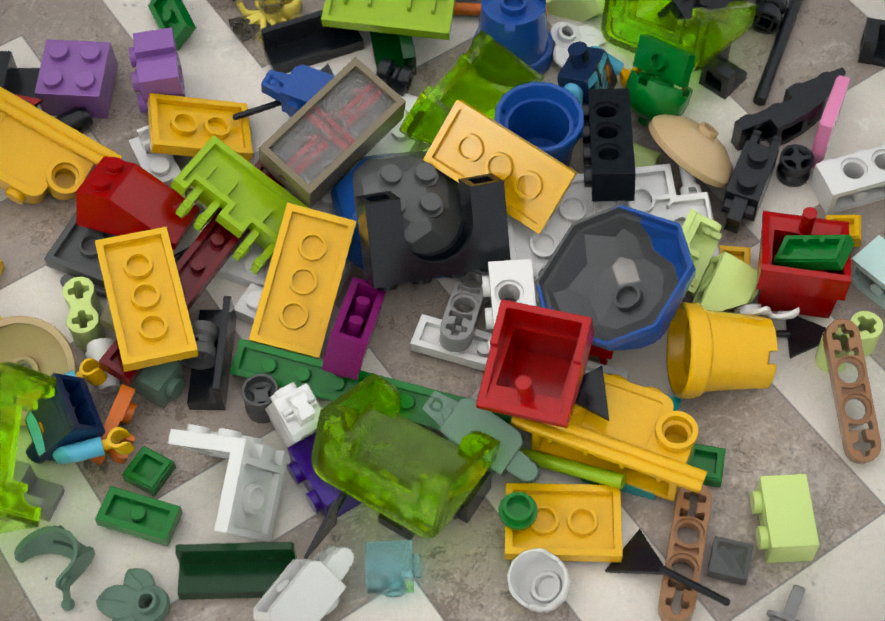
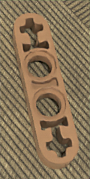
(856, 390)
(685, 553)

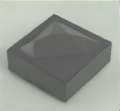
(730, 560)

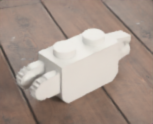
(294, 413)
(306, 587)

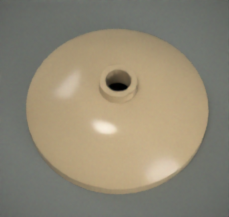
(693, 148)
(37, 344)

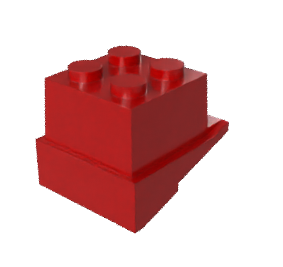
(789, 287)
(535, 363)

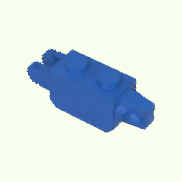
(295, 88)

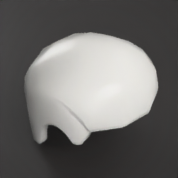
(539, 580)

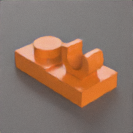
(121, 411)

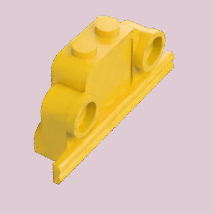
(42, 153)
(639, 439)

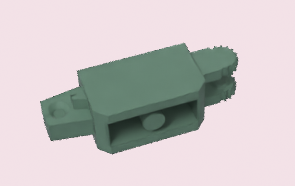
(463, 417)

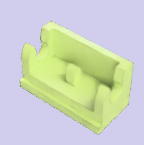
(702, 239)

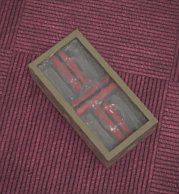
(332, 132)

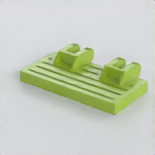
(398, 17)
(242, 191)

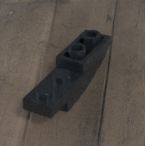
(797, 113)

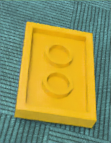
(186, 124)
(570, 523)

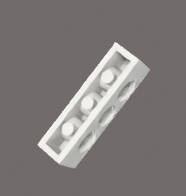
(850, 180)
(504, 281)

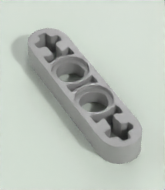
(468, 321)

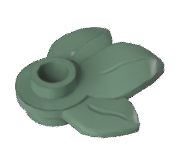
(130, 600)

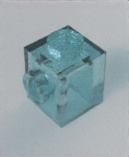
(391, 567)

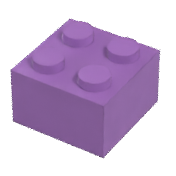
(77, 76)

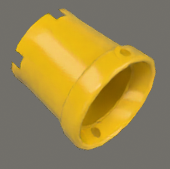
(718, 351)

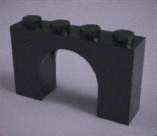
(479, 240)

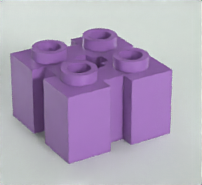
(156, 65)

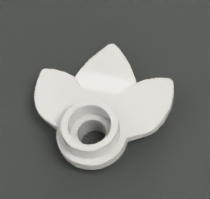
(581, 33)
(757, 310)

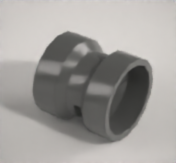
(206, 337)
(256, 396)

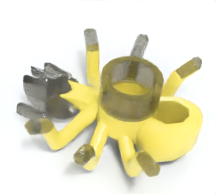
(269, 12)

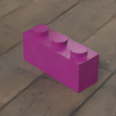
(353, 329)

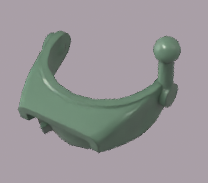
(58, 541)

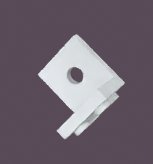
(251, 473)

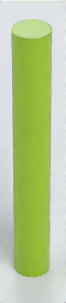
(577, 469)

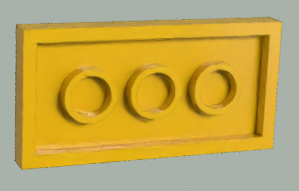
(478, 145)
(302, 281)
(146, 299)

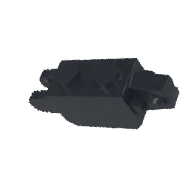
(749, 181)

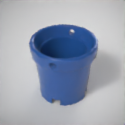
(520, 29)
(544, 117)

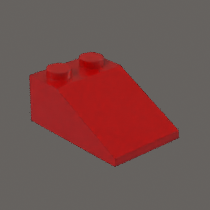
(128, 199)

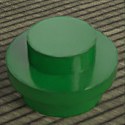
(518, 511)

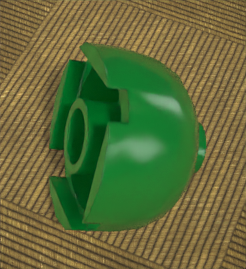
(655, 96)

